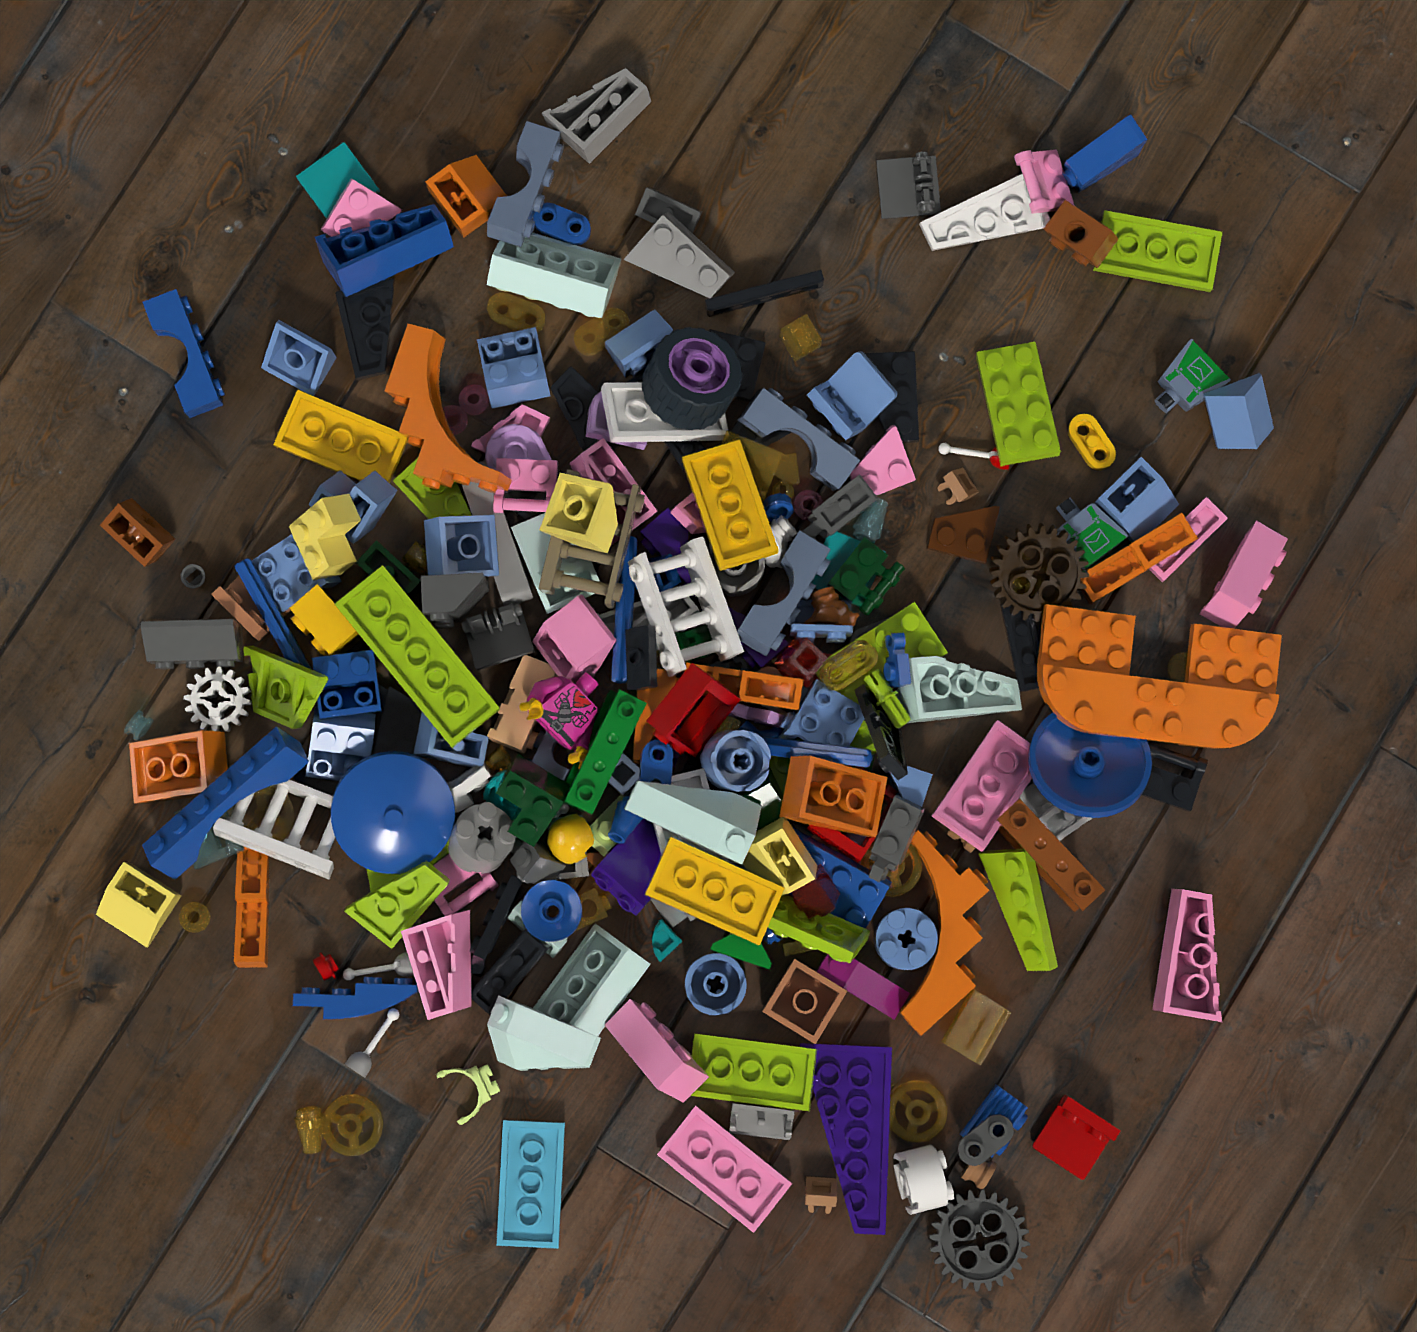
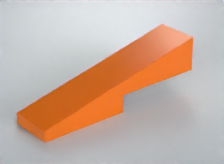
(1137, 558)
(251, 909)

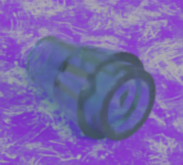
(871, 521)

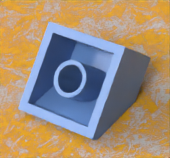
(461, 545)

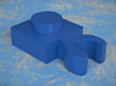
(897, 665)

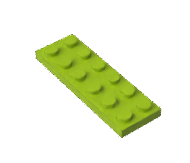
(417, 656)

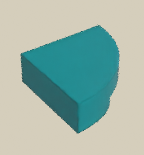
(664, 940)

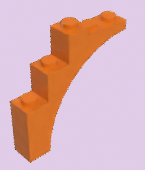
(416, 386)
(955, 894)

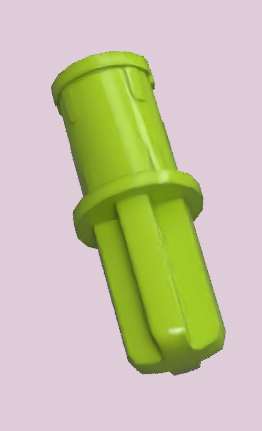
(887, 699)

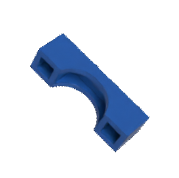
(171, 318)

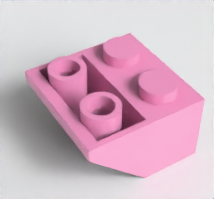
(574, 640)

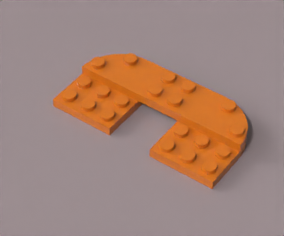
(1089, 688)

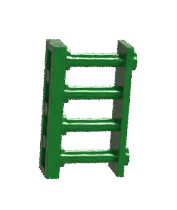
(607, 742)

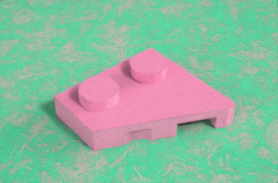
(357, 208)

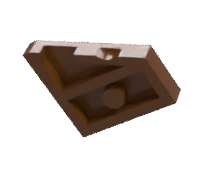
(965, 534)

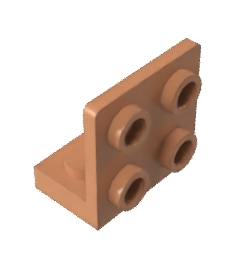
(242, 607)

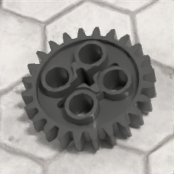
(984, 1268)

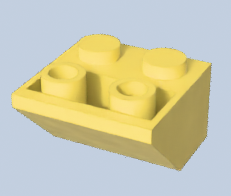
(780, 857)
(137, 903)

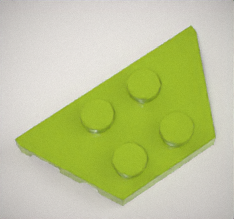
(282, 688)

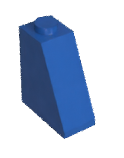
(1104, 154)

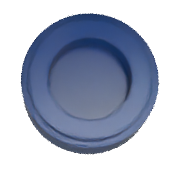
(778, 505)

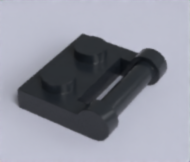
(1171, 787)

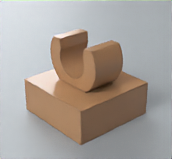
(959, 484)
(820, 1193)

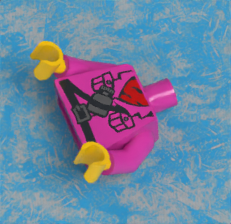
(564, 712)

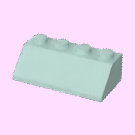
(555, 273)
(593, 982)

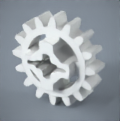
(218, 685)

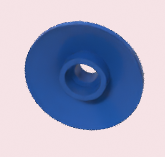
(537, 905)

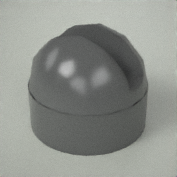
(197, 581)

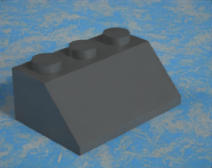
(451, 596)
(193, 643)

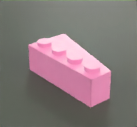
(1188, 959)

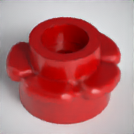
(325, 966)

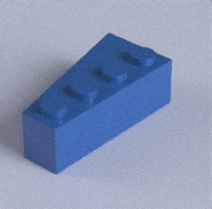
(384, 248)

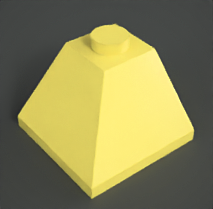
(581, 513)

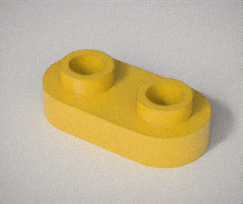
(1094, 441)

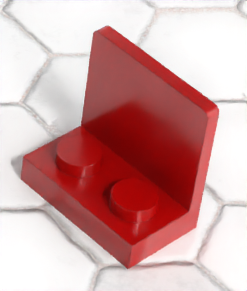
(1074, 1137)

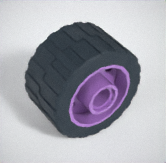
(691, 378)

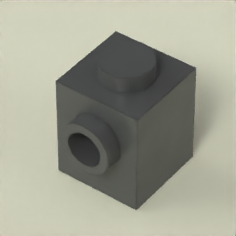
(536, 863)

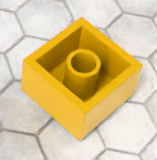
(319, 616)

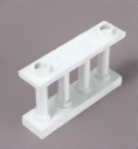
(711, 599)
(290, 849)

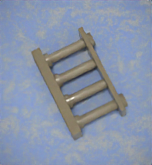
(558, 549)

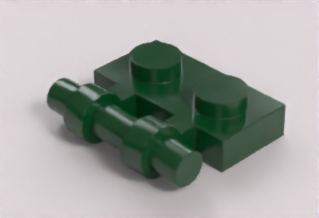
(859, 569)

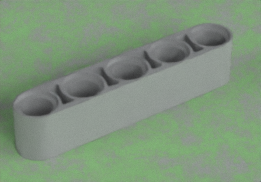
(512, 579)

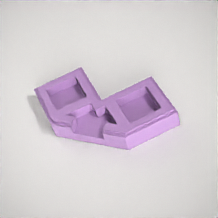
(759, 716)

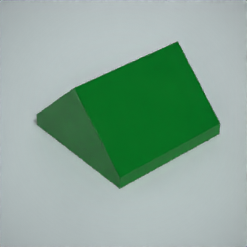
(742, 950)

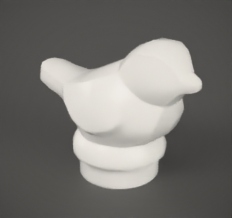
(783, 533)

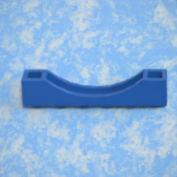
(267, 763)

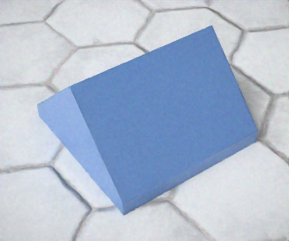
(297, 358)
(1239, 414)
(912, 786)

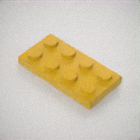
(339, 439)
(729, 505)
(714, 891)

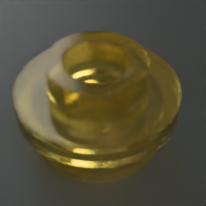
(204, 917)

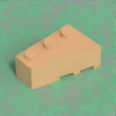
(511, 726)

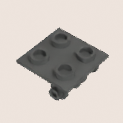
(908, 186)
(498, 636)

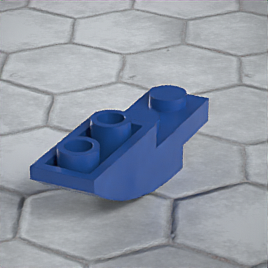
(369, 997)

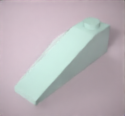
(955, 690)
(703, 816)
(536, 1040)

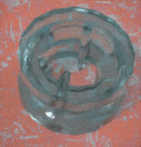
(138, 725)

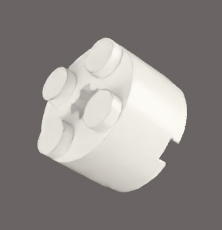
(922, 1179)

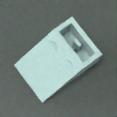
(534, 548)

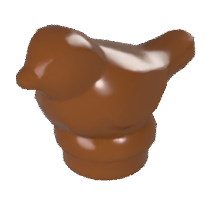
(830, 609)

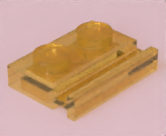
(976, 1027)

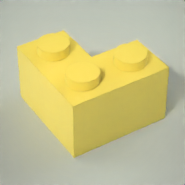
(322, 536)

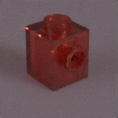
(800, 660)
(817, 896)

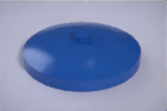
(1087, 771)
(392, 812)

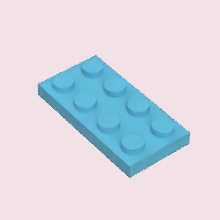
(530, 1184)

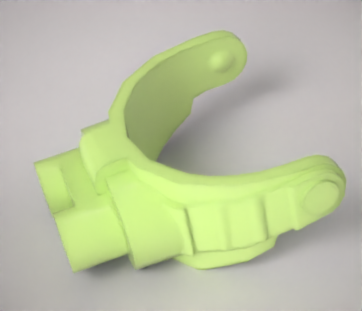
(482, 1079)

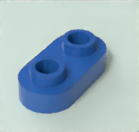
(560, 224)
(656, 769)

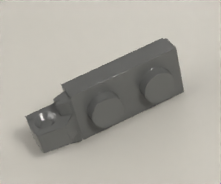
(840, 508)
(894, 837)

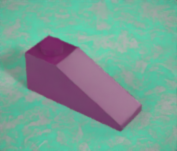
(864, 984)

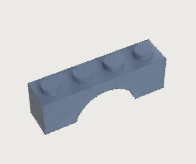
(513, 214)
(829, 460)
(764, 624)

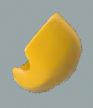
(570, 838)

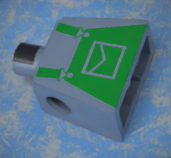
(1189, 378)
(1091, 528)

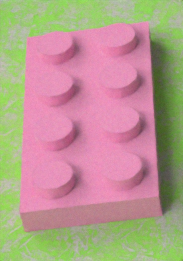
(986, 787)
(724, 1169)

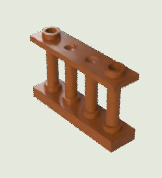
(1052, 859)

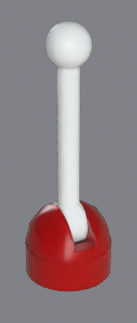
(945, 448)

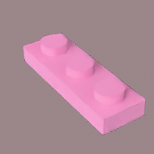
(1204, 521)

